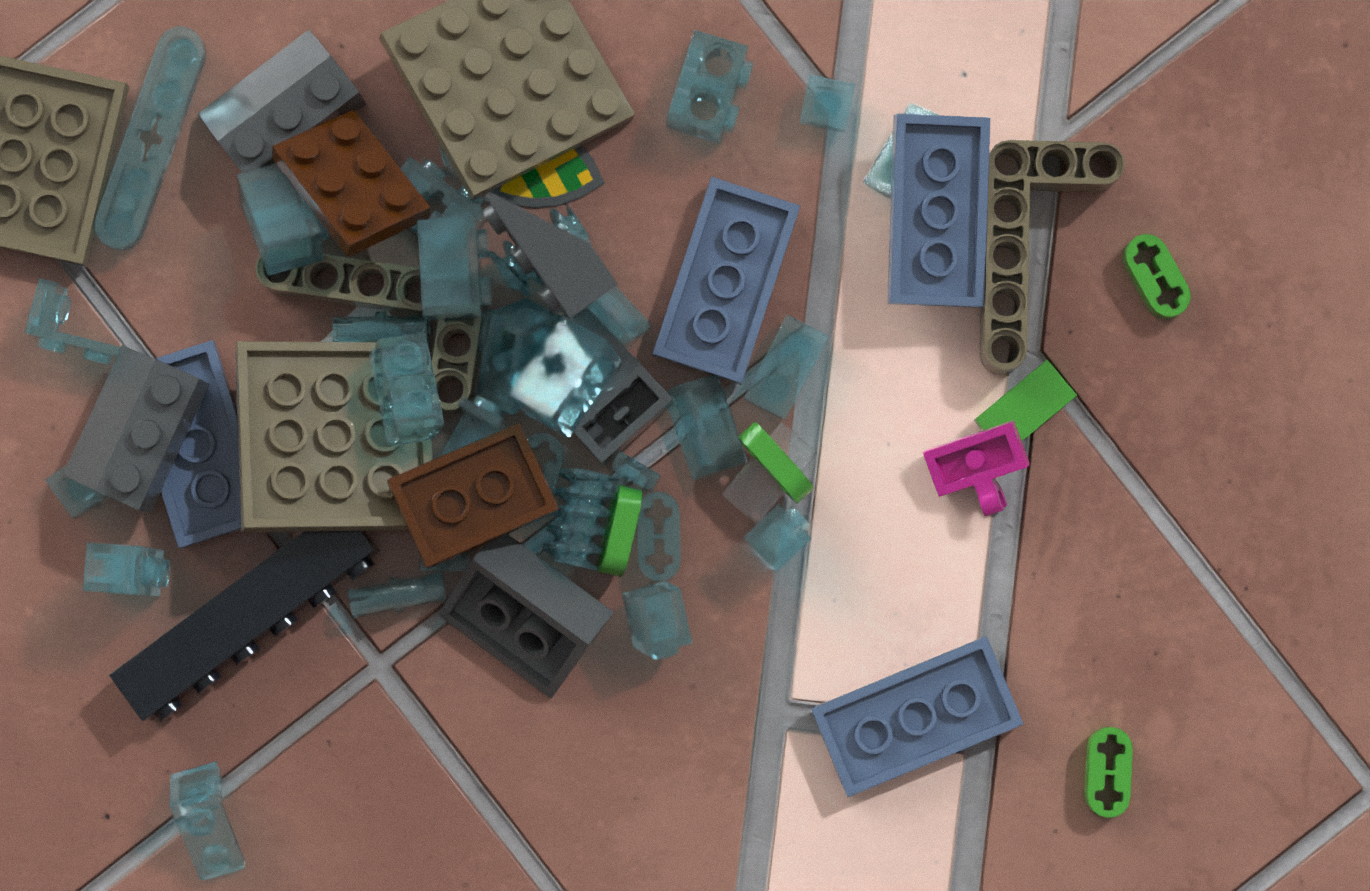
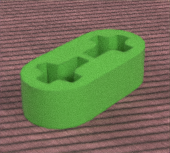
(1146, 282)
(775, 462)
(620, 531)
(1120, 772)

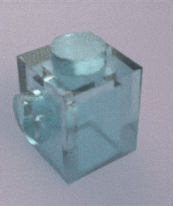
(778, 536)
(657, 619)

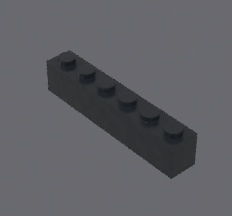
(239, 618)

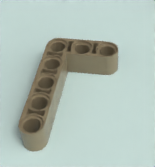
(1016, 234)
(393, 299)

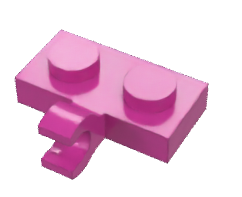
(978, 462)

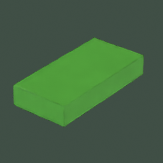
(1030, 401)

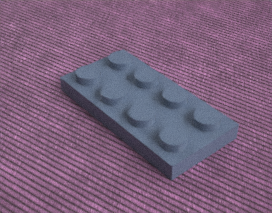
(938, 210)
(726, 280)
(205, 476)
(917, 716)

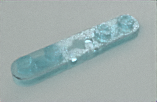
(166, 94)

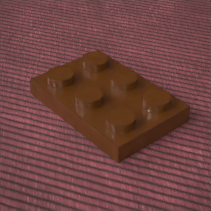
(350, 182)
(472, 496)

